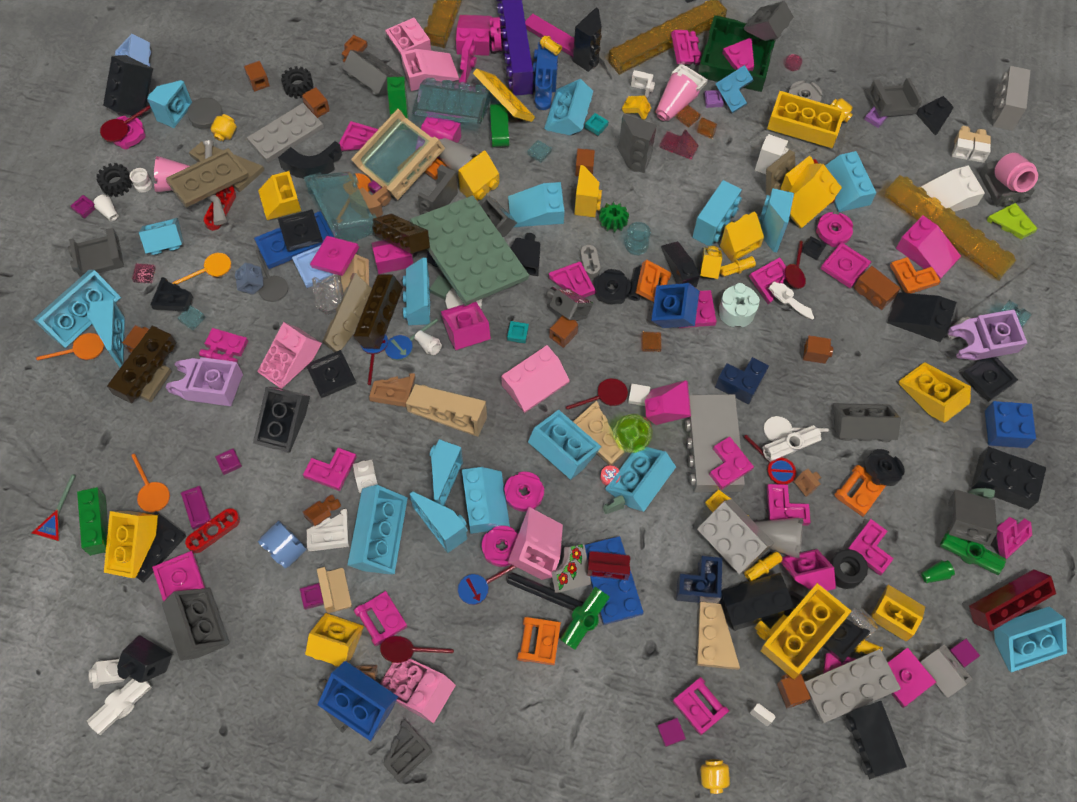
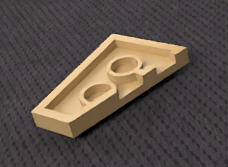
(597, 427)
(714, 639)

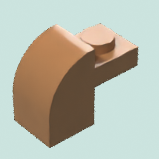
(377, 200)

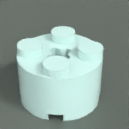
(738, 305)

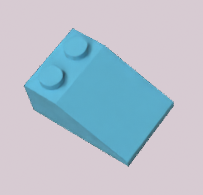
(538, 205)
(110, 327)
(446, 464)
(441, 521)

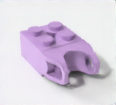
(990, 335)
(207, 381)

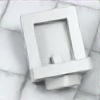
(643, 81)
(364, 474)
(104, 673)

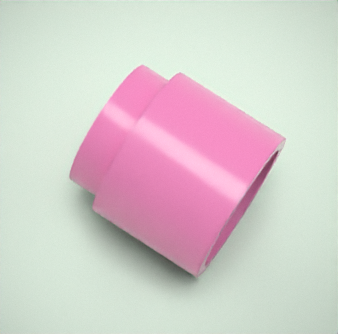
(1016, 172)

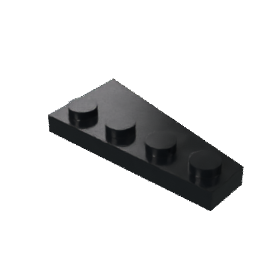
(844, 639)

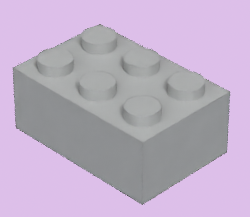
(1011, 98)
(735, 536)

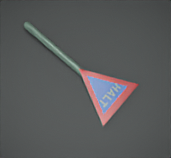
(50, 526)

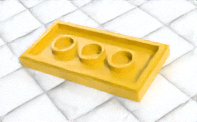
(504, 95)

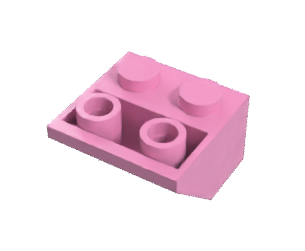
(408, 36)

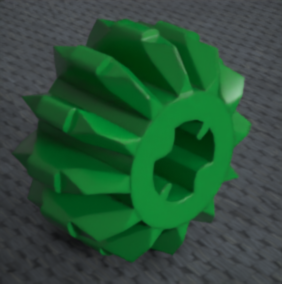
(614, 217)

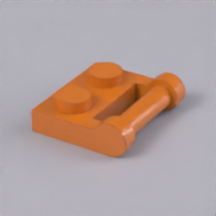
(649, 279)
(865, 495)
(546, 641)

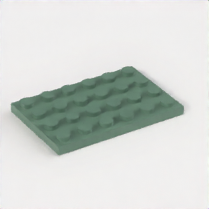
(470, 250)

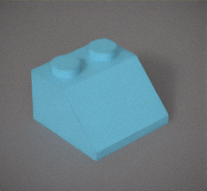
(170, 102)
(161, 236)

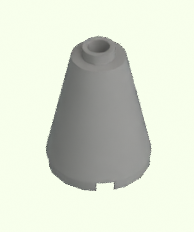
(456, 154)
(785, 535)

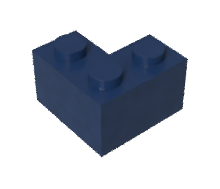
(742, 383)
(704, 586)

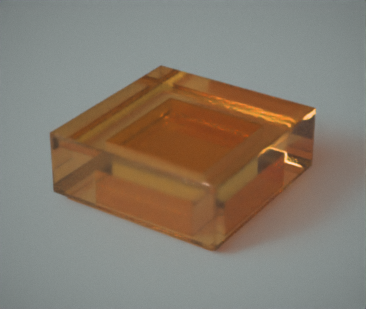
(688, 116)
(707, 128)
(651, 341)

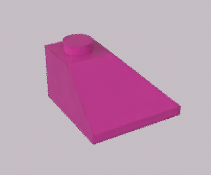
(668, 403)
(811, 569)

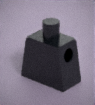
(528, 253)
(143, 660)

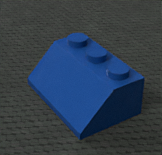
(357, 700)

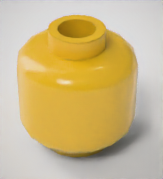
(841, 103)
(223, 127)
(715, 775)

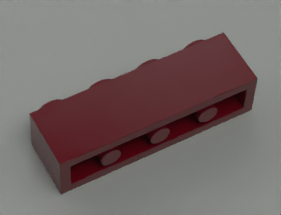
(1012, 600)

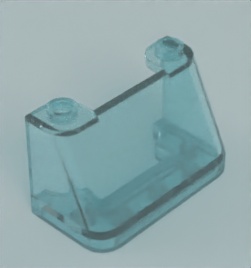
(342, 205)

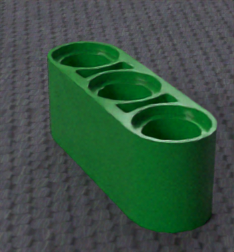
(499, 125)

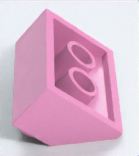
(535, 379)

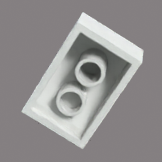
(956, 189)

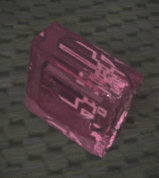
(143, 273)

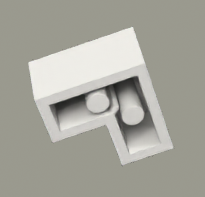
(770, 152)

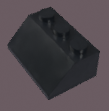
(587, 41)
(127, 85)
(758, 601)
(875, 740)

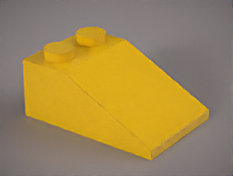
(812, 193)
(936, 391)
(128, 541)

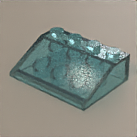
(452, 101)

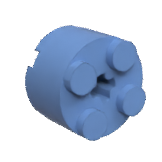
(282, 544)

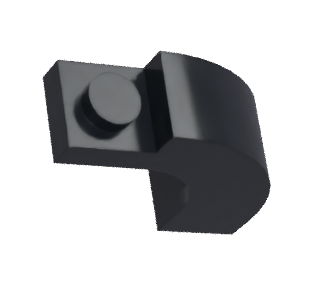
(303, 166)

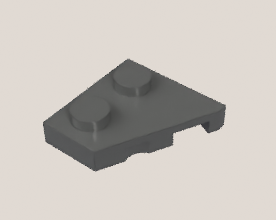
(406, 752)

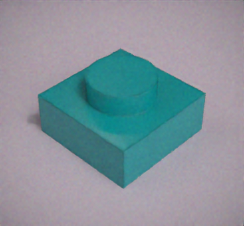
(596, 124)
(518, 332)

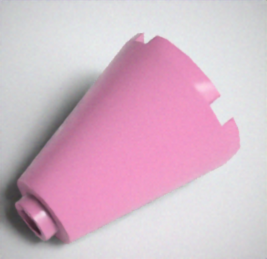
(676, 96)
(163, 169)

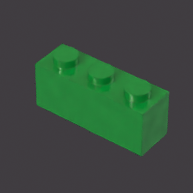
(93, 520)

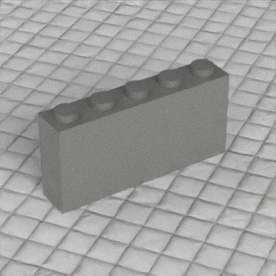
(710, 422)

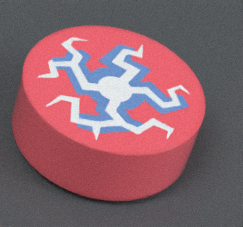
(608, 474)

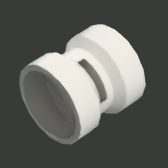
(141, 180)

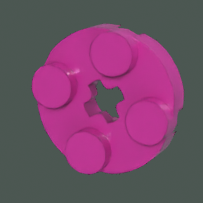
(495, 29)
(135, 133)
(832, 237)
(517, 483)
(495, 537)

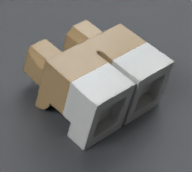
(972, 145)

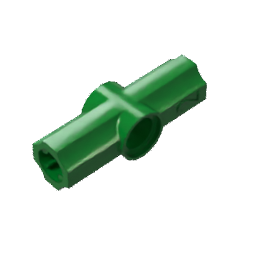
(983, 558)
(585, 618)

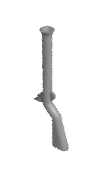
(218, 212)

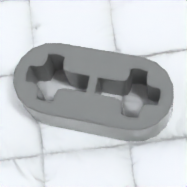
(594, 261)

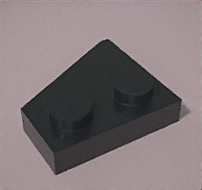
(935, 114)
(171, 297)

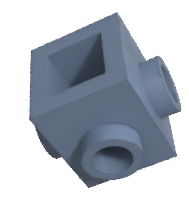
(249, 278)

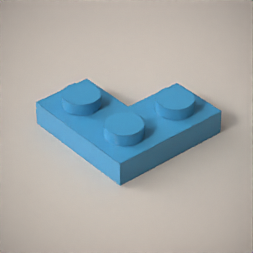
(731, 85)

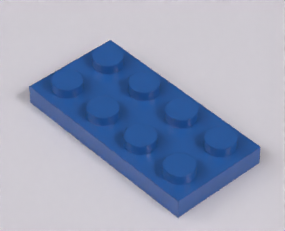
(273, 245)
(623, 599)

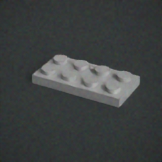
(285, 132)
(851, 686)

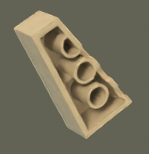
(448, 409)

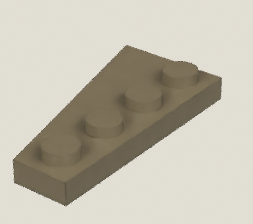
(252, 168)
(347, 314)

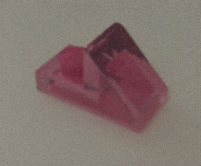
(680, 145)

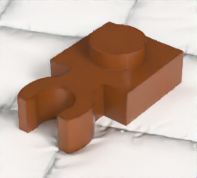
(321, 511)

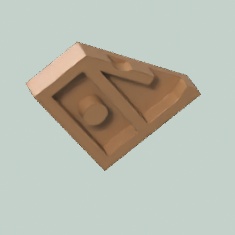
(392, 391)

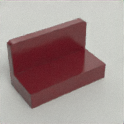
(609, 565)

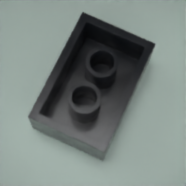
(1010, 476)

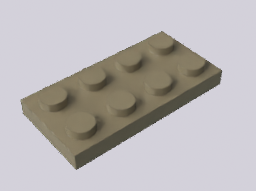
(207, 177)

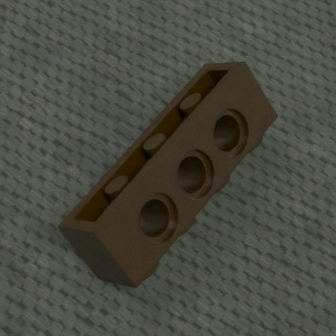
(401, 233)
(378, 311)
(142, 354)

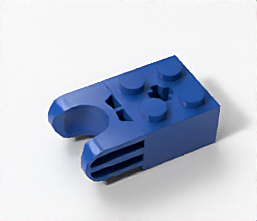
(545, 77)

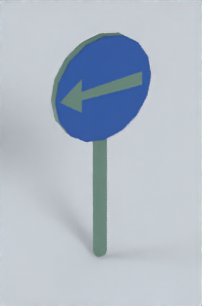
(400, 346)

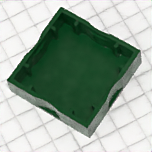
(728, 32)

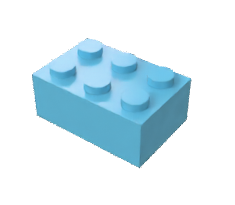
(717, 213)

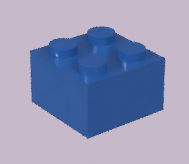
(675, 305)
(1010, 424)

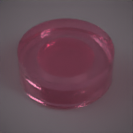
(793, 62)

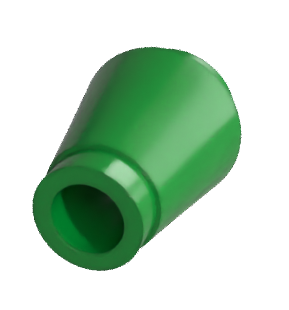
(940, 571)

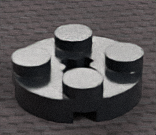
(608, 295)
(876, 465)

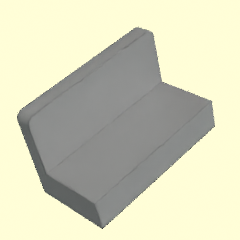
(946, 671)

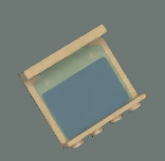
(397, 154)

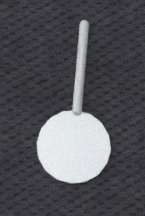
(779, 427)

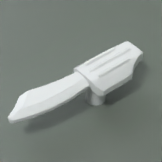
(785, 295)

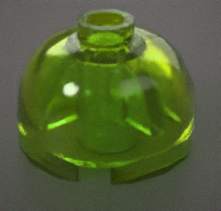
(633, 433)

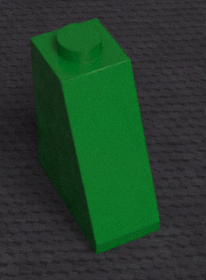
(397, 95)

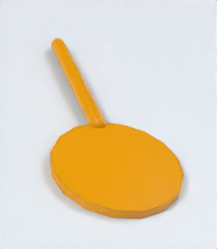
(215, 265)

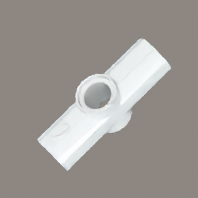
(783, 447)
(118, 705)

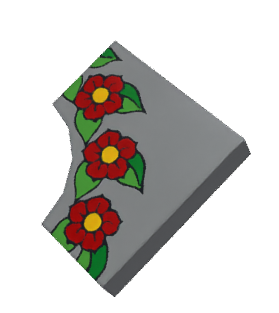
(573, 570)

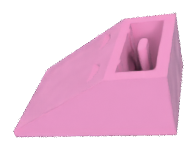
(424, 64)
(288, 355)
(537, 545)
(418, 688)

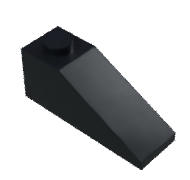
(680, 264)

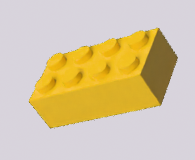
(806, 119)
(805, 631)

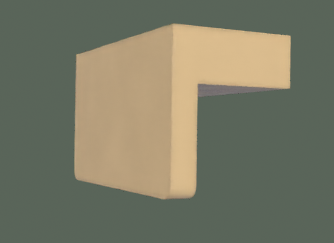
(359, 266)
(334, 589)

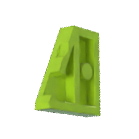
(1014, 221)

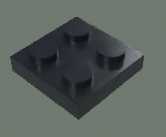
(300, 230)
(331, 374)
(990, 377)

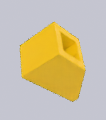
(711, 262)

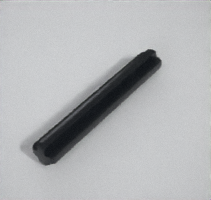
(543, 591)

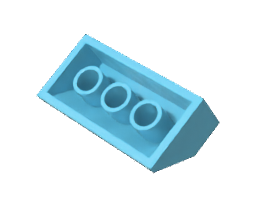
(68, 313)
(377, 530)

